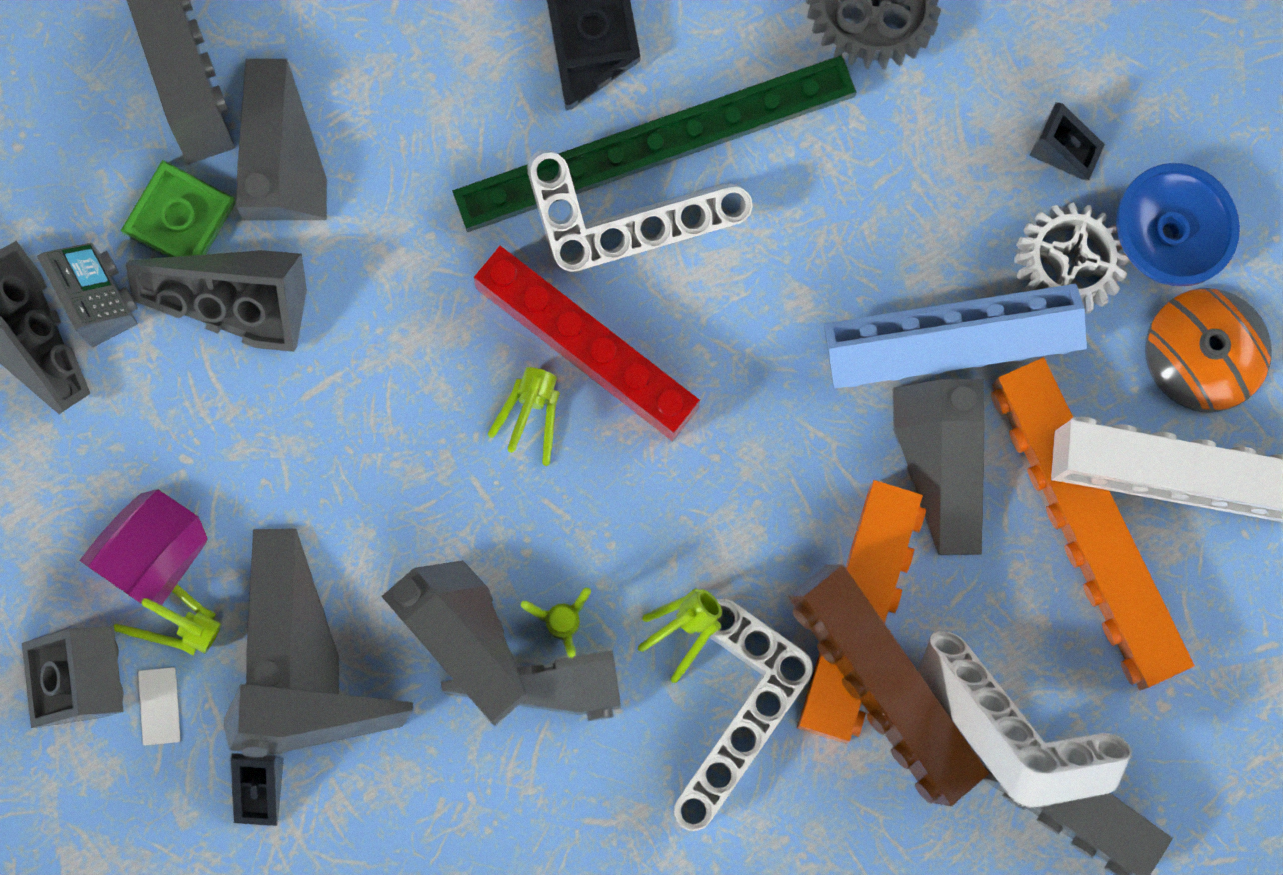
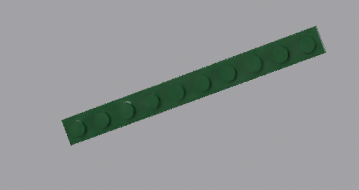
(662, 140)

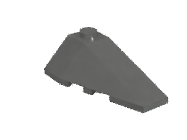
(277, 153)
(240, 292)
(30, 336)
(943, 445)
(286, 621)
(571, 686)
(285, 720)

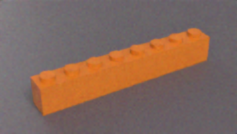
(1094, 533)

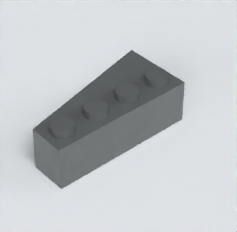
(182, 77)
(1102, 828)

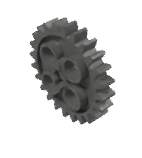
(871, 36)

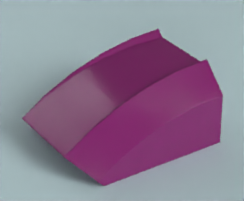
(147, 547)

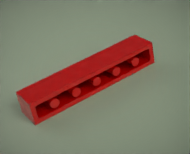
(586, 343)

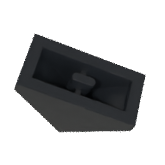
(1067, 143)
(256, 789)

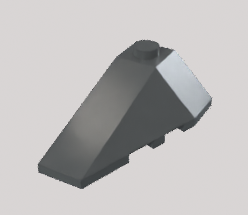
(458, 625)

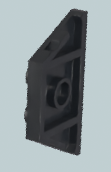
(592, 44)

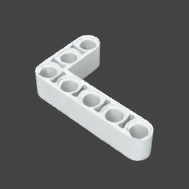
(628, 223)
(748, 716)
(1006, 742)

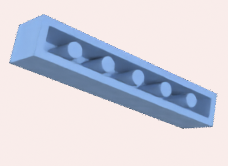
(956, 336)

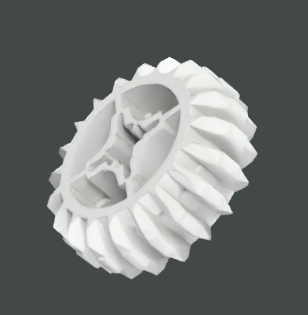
(1087, 262)

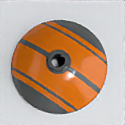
(1187, 365)

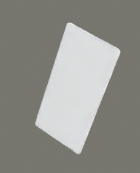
(159, 706)

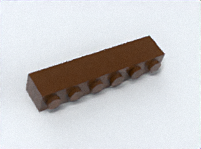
(887, 685)

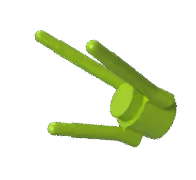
(534, 391)
(696, 613)
(561, 619)
(197, 630)

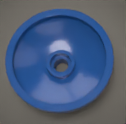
(1194, 209)

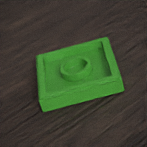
(178, 213)

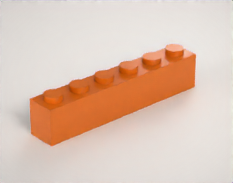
(875, 564)

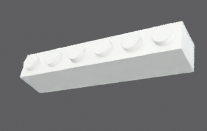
(1168, 468)

